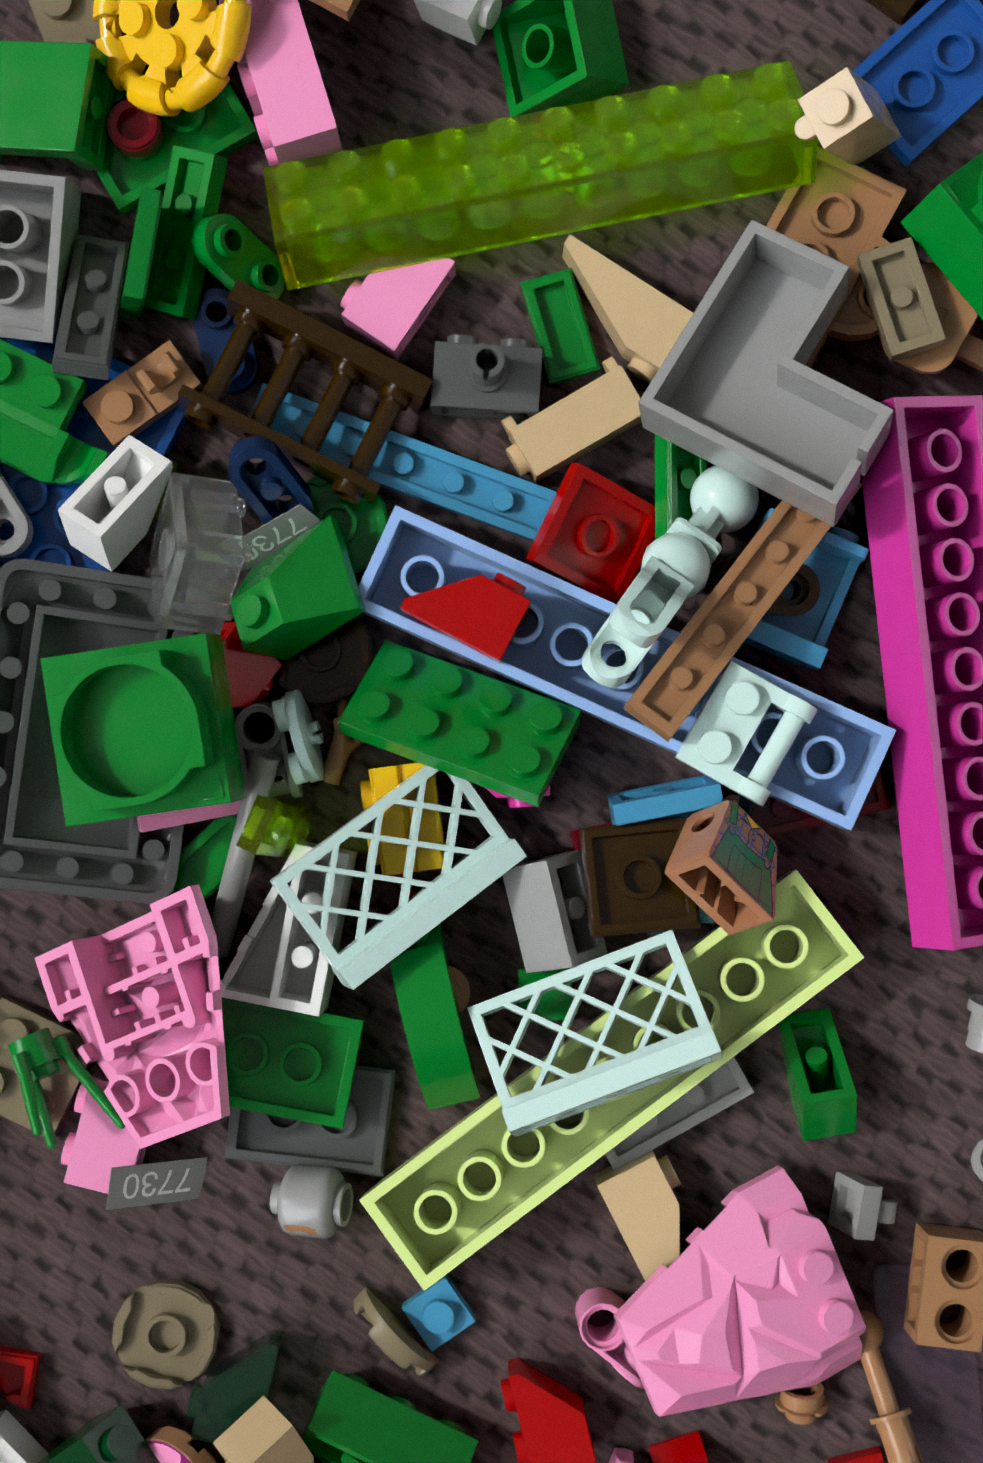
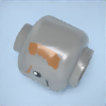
(312, 1201)

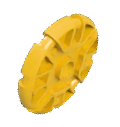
(168, 49)

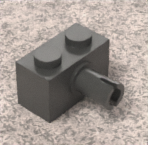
(485, 378)

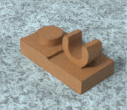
(141, 394)

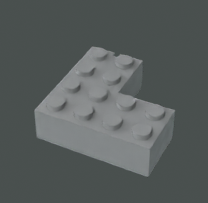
(742, 387)

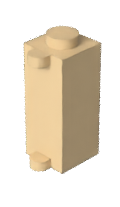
(846, 118)
(574, 424)

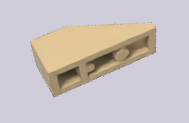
(634, 314)
(644, 1209)

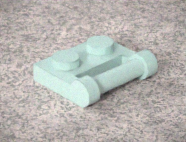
(729, 724)

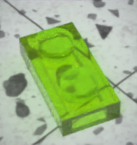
(274, 827)

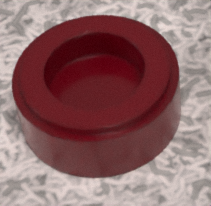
(134, 130)

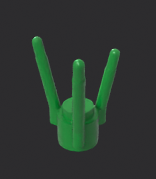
(36, 1059)

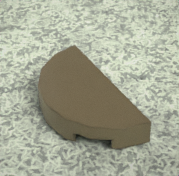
(393, 1335)

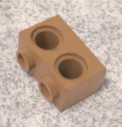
(934, 1288)

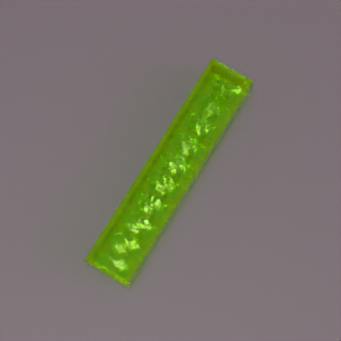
(539, 175)

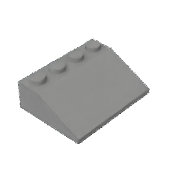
(35, 252)

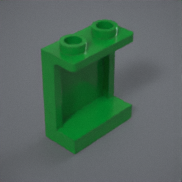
(54, 101)

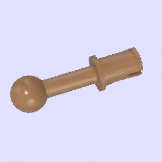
(891, 1422)

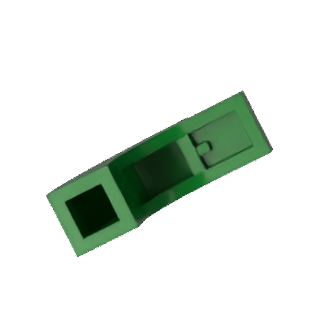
(434, 1023)

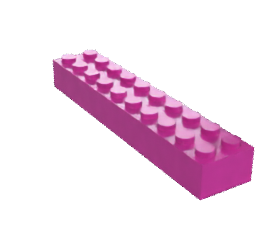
(929, 609)

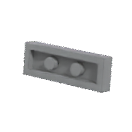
(704, 1100)

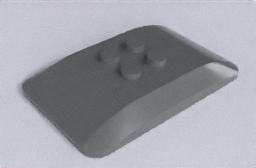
(49, 614)

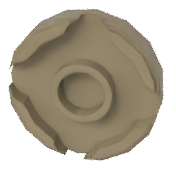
(174, 1316)

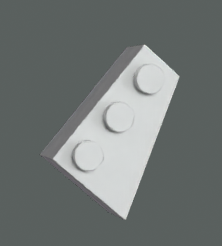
(277, 958)

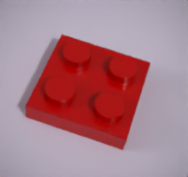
(594, 534)

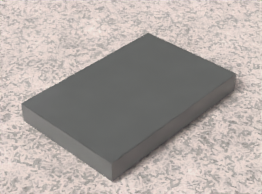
(354, 1149)

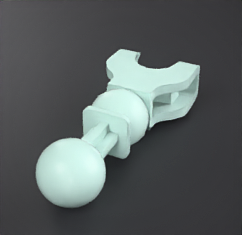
(671, 572)

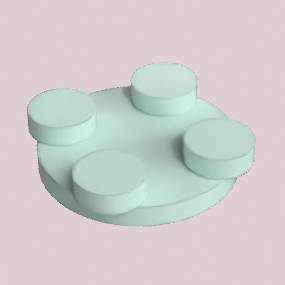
(294, 716)

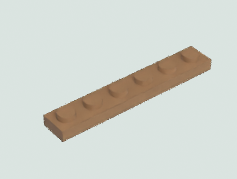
(725, 619)

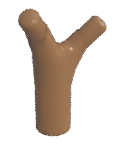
(339, 750)

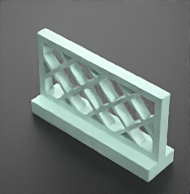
(425, 908)
(608, 1079)

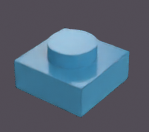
(438, 1312)

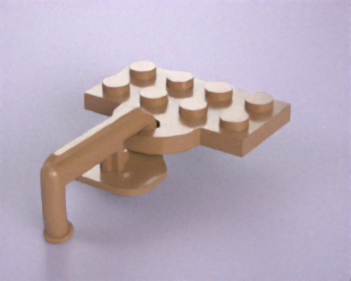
(849, 216)

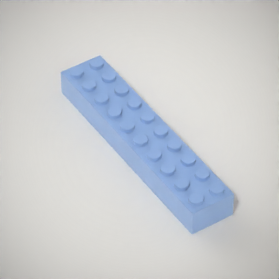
(822, 772)

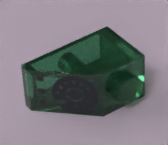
(234, 1387)

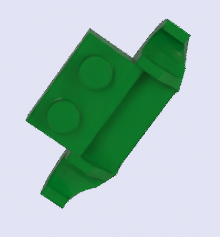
(34, 420)

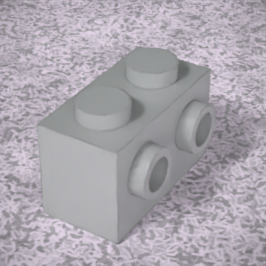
(549, 911)

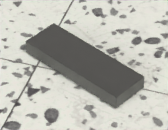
(91, 308)

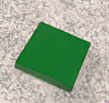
(141, 253)

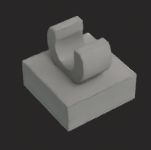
(859, 1206)

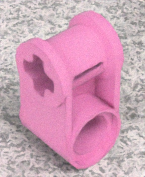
(608, 1338)

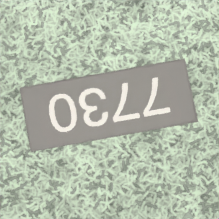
(278, 533)
(155, 1183)

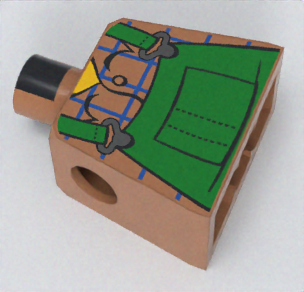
(727, 865)

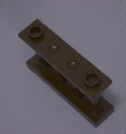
(303, 340)

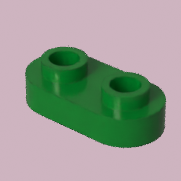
(244, 258)

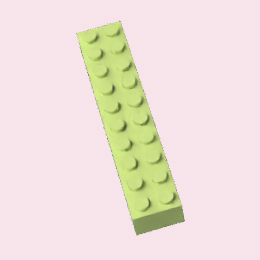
(485, 1179)

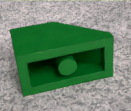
(818, 1075)

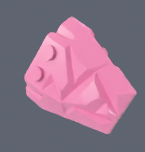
(149, 1015)
(745, 1306)

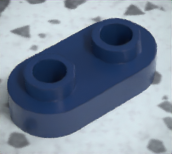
(214, 336)
(268, 480)

